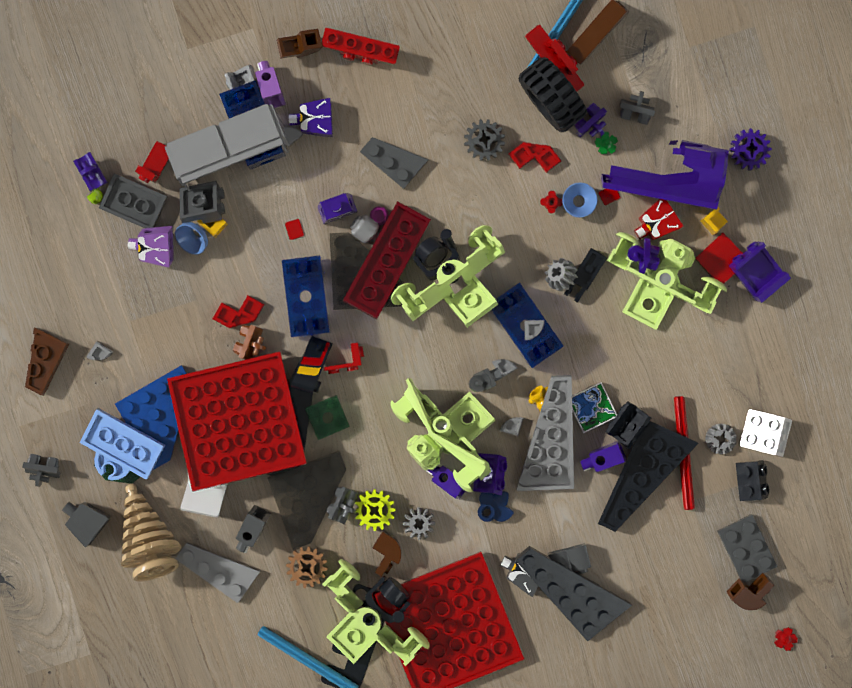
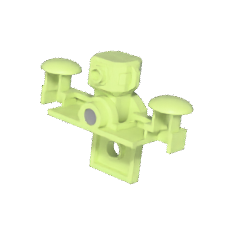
(664, 282)

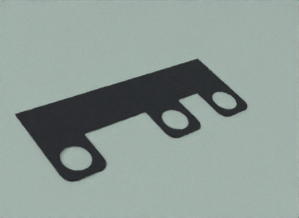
(356, 671)

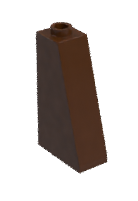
(597, 31)

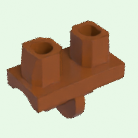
(251, 344)

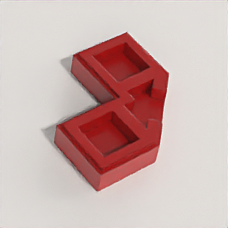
(542, 153)
(232, 318)

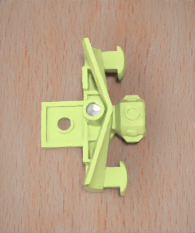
(446, 433)

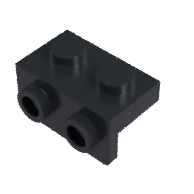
(628, 424)
(752, 480)

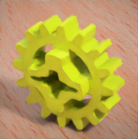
(368, 516)

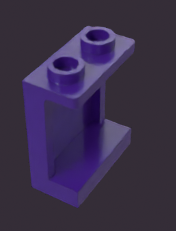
(759, 271)

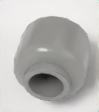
(364, 229)

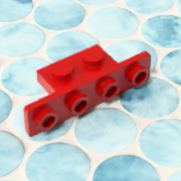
(360, 47)
(555, 52)

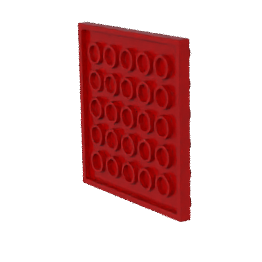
(236, 421)
(462, 622)

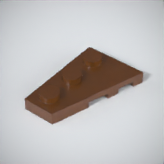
(45, 359)

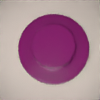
(379, 215)

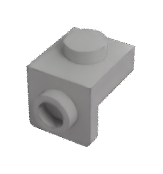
(240, 77)

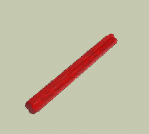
(685, 465)

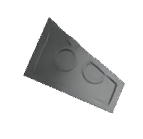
(393, 161)

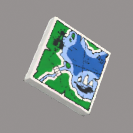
(592, 407)

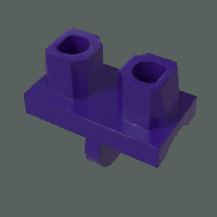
(596, 115)
(90, 171)
(646, 256)

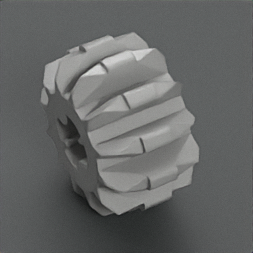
(561, 274)
(412, 522)

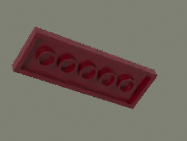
(386, 260)

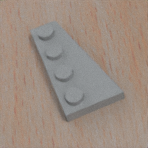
(224, 574)

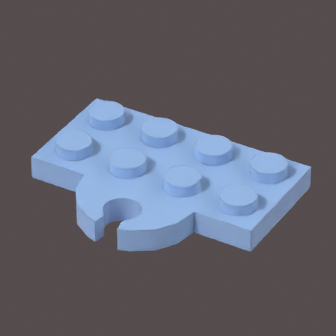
(120, 446)

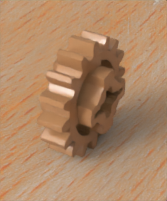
(300, 572)

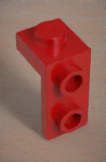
(154, 164)
(357, 354)

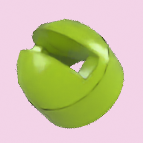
(95, 197)

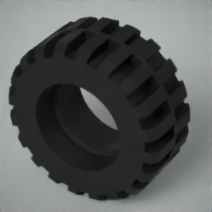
(552, 94)

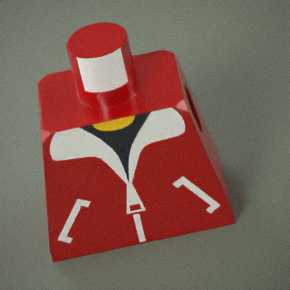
(658, 221)

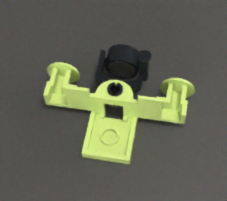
(472, 300)
(357, 632)

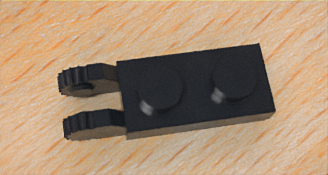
(587, 272)

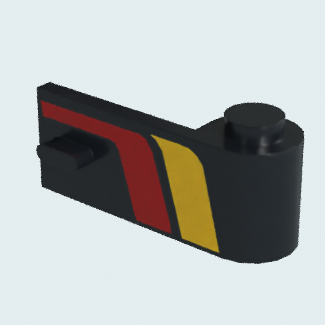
(311, 366)

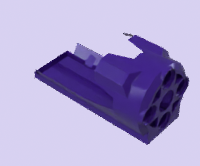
(697, 188)

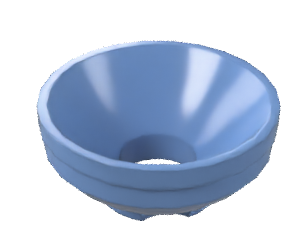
(588, 194)
(188, 240)

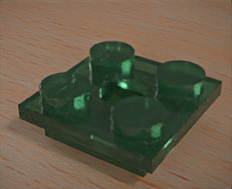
(316, 412)

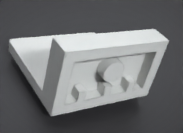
(766, 432)
(204, 501)

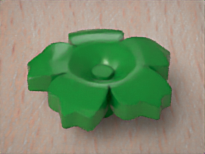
(606, 143)

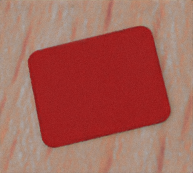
(609, 196)
(294, 229)

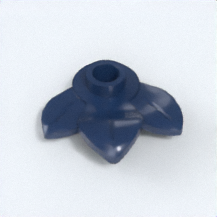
(496, 504)

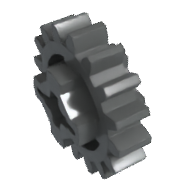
(496, 137)

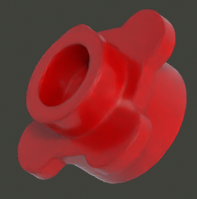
(546, 202)

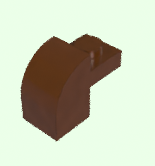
(300, 45)
(390, 548)
(750, 596)

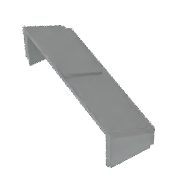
(226, 143)

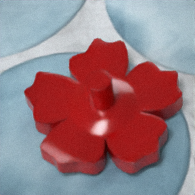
(785, 638)

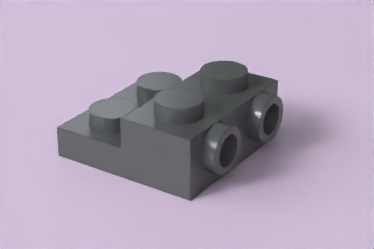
(202, 203)

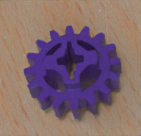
(750, 141)

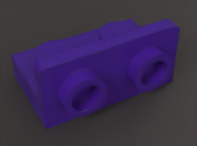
(494, 481)

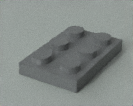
(133, 202)
(747, 548)

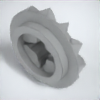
(713, 443)

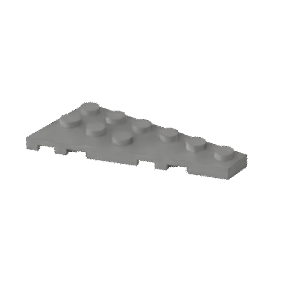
(550, 453)

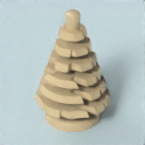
(146, 540)

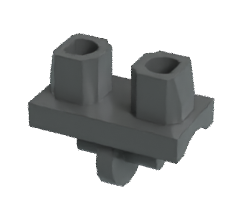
(645, 112)
(484, 380)
(33, 467)
(343, 505)

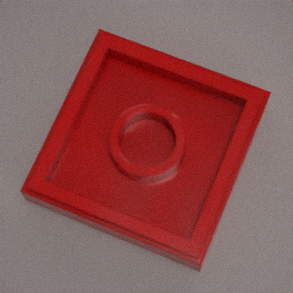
(717, 258)

